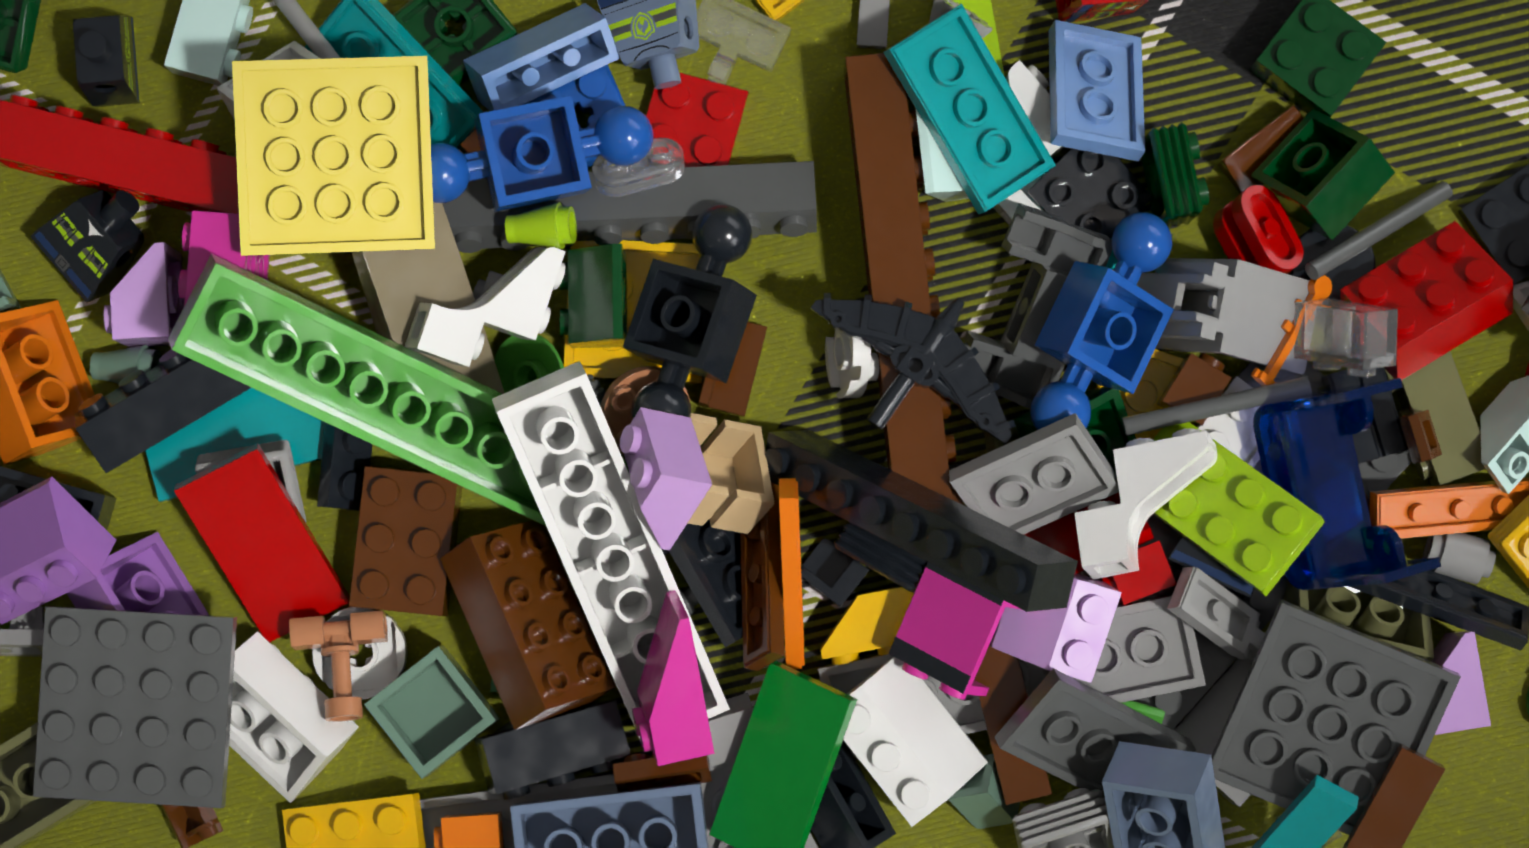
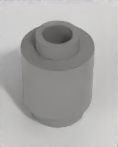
(1461, 556)

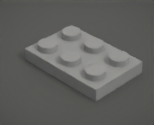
(1037, 477)

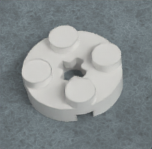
(850, 364)
(379, 670)

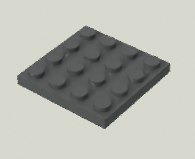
(135, 707)
(1327, 708)

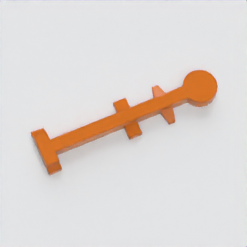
(1317, 290)

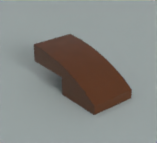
(1420, 436)

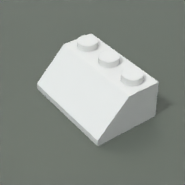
(281, 719)
(909, 741)

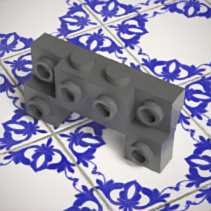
(1053, 248)

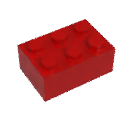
(1443, 296)

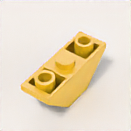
(867, 625)

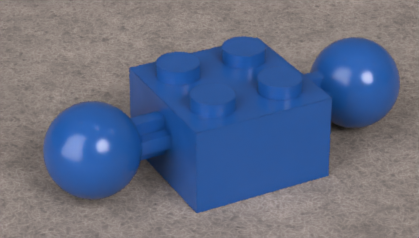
(538, 152)
(1104, 322)

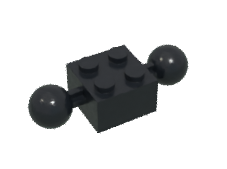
(693, 316)

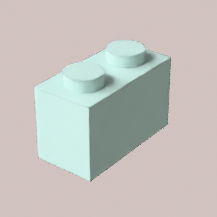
(208, 39)

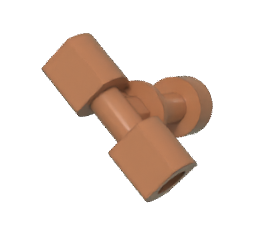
(339, 642)

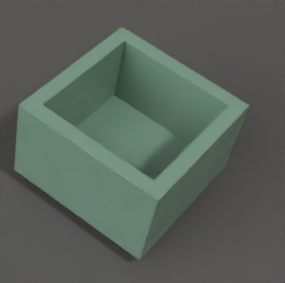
(432, 711)

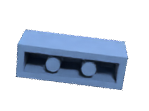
(541, 58)

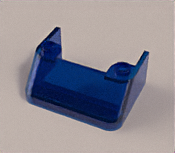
(1312, 455)

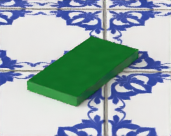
(783, 761)

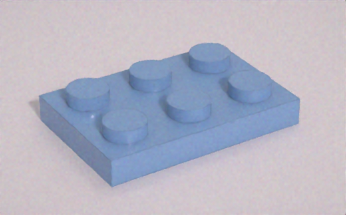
(1096, 90)

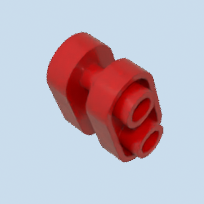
(1258, 231)

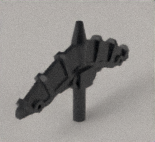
(923, 354)

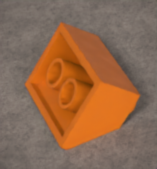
(38, 382)

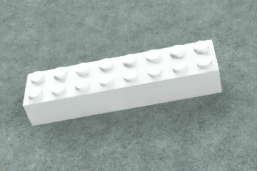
(596, 523)

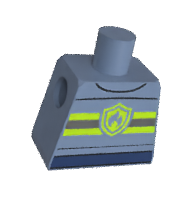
(653, 35)

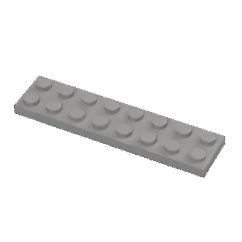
(1143, 657)

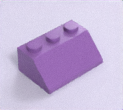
(46, 548)
(140, 580)

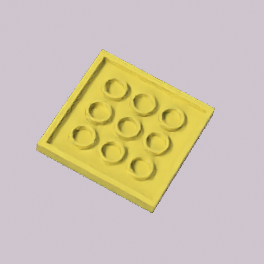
(333, 155)

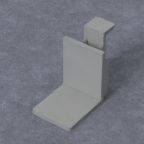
(1226, 308)

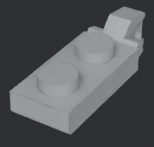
(1216, 613)

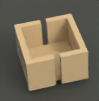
(738, 474)

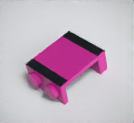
(948, 632)

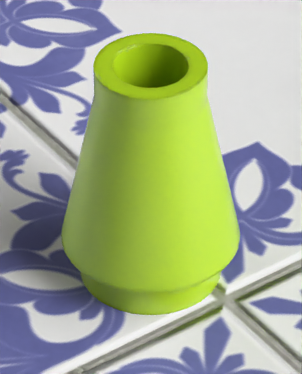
(543, 226)

